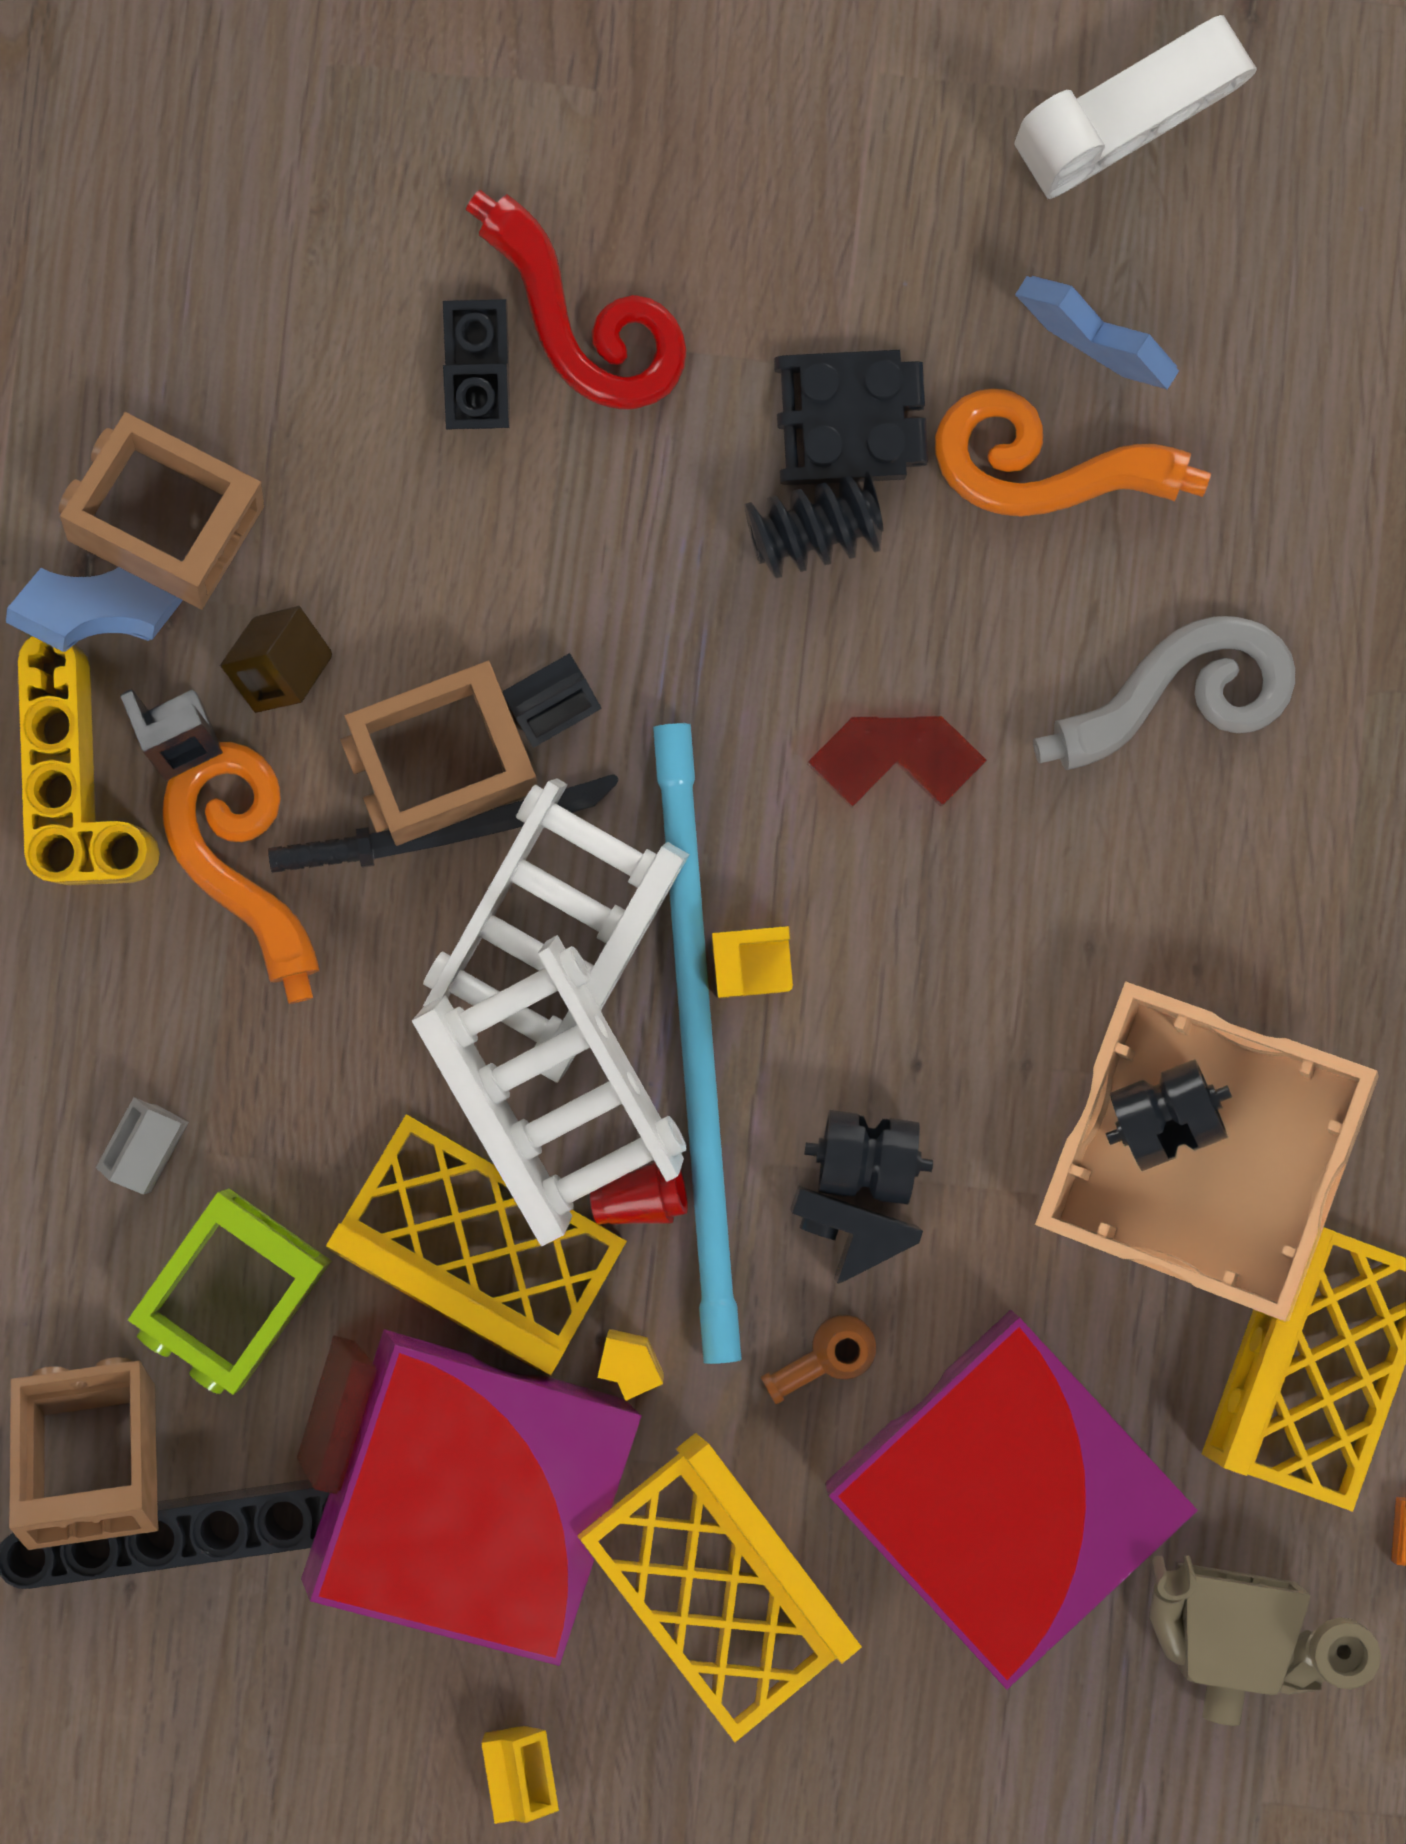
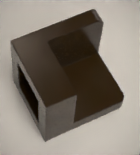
(277, 659)

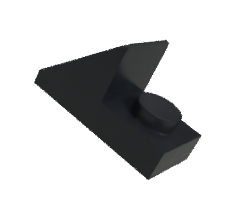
(870, 1237)

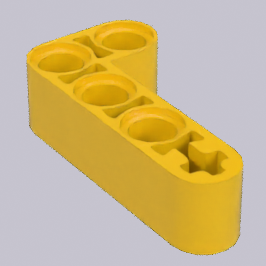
(73, 758)

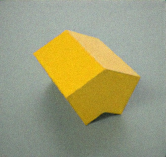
(630, 1363)
(519, 1774)

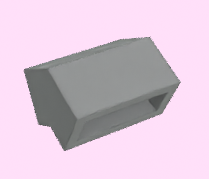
(141, 1146)

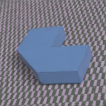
(1116, 347)

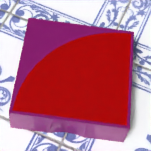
(1009, 1499)
(470, 1500)

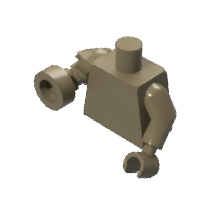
(1246, 1636)

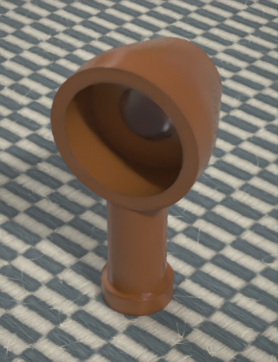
(823, 1358)

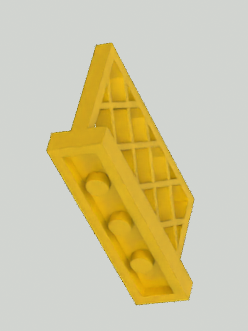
(445, 1292)
(1268, 1358)
(765, 1555)

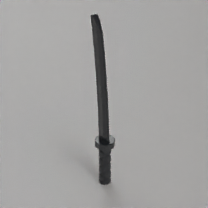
(371, 846)

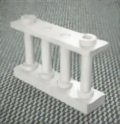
(617, 927)
(515, 1143)

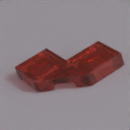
(920, 745)

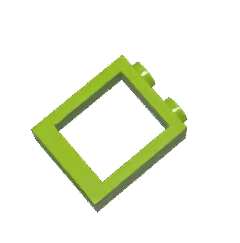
(266, 1238)

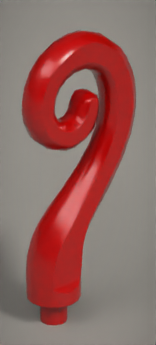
(527, 245)

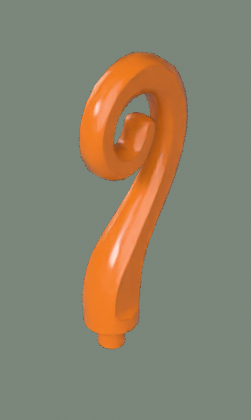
(1136, 467)
(279, 931)

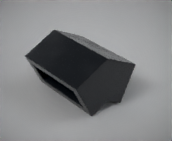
(551, 700)

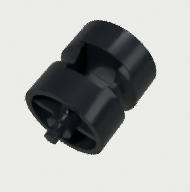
(1168, 1115)
(869, 1157)

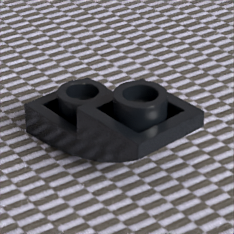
(476, 364)

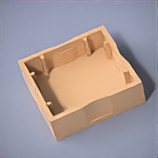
(1234, 1212)

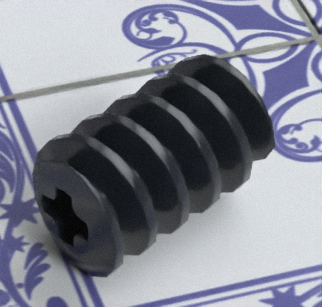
(816, 525)

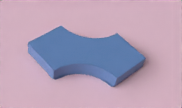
(72, 608)

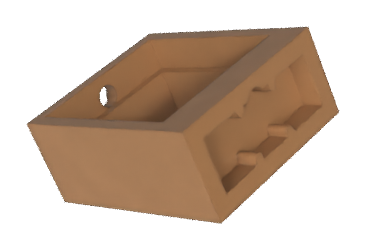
(217, 542)
(461, 804)
(89, 1514)

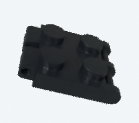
(852, 416)

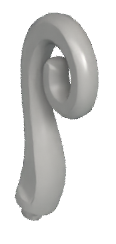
(1105, 730)

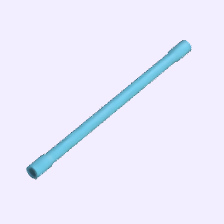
(717, 1306)

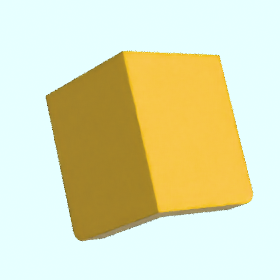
(752, 962)

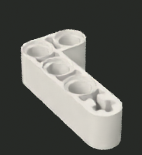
(1077, 138)

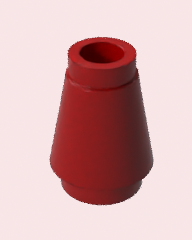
(640, 1198)

